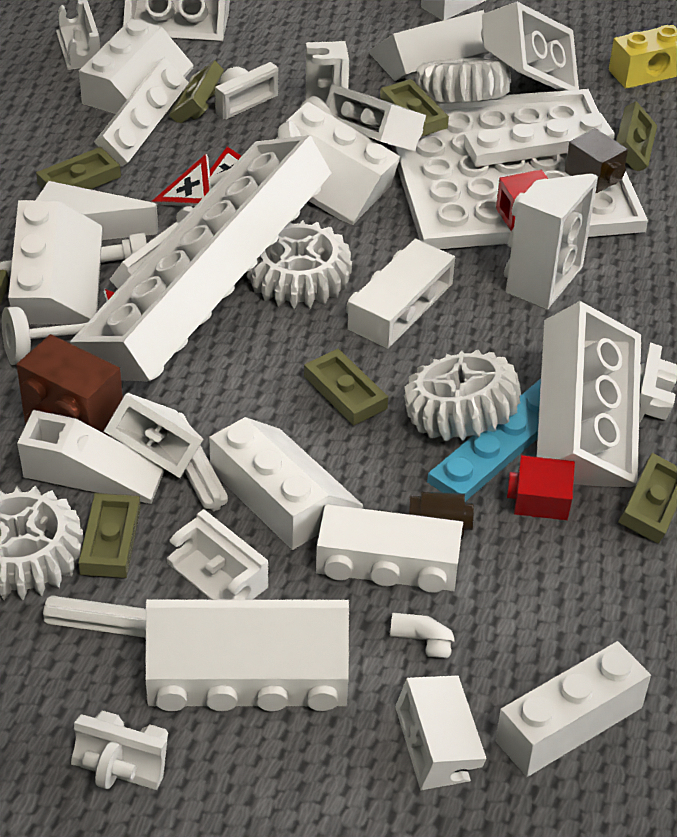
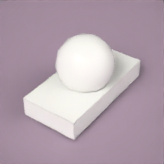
(244, 89)

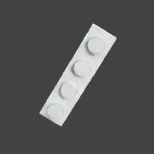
(142, 112)
(530, 140)

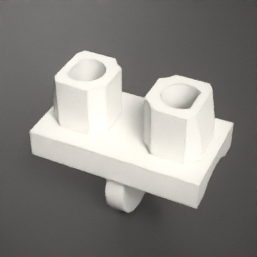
(656, 384)
(118, 751)

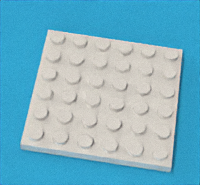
(457, 201)

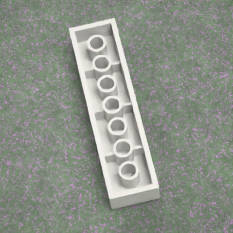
(204, 257)

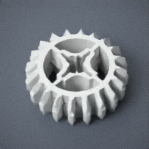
(464, 79)
(302, 266)
(462, 395)
(25, 553)

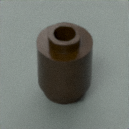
(443, 506)

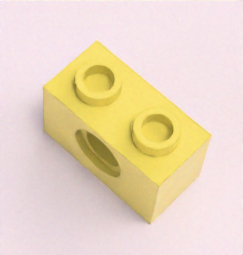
(645, 56)

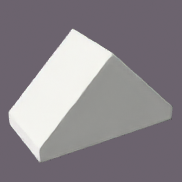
(155, 433)

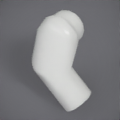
(423, 628)

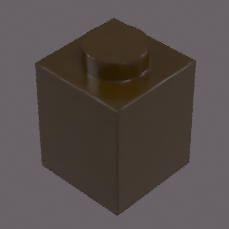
(597, 155)

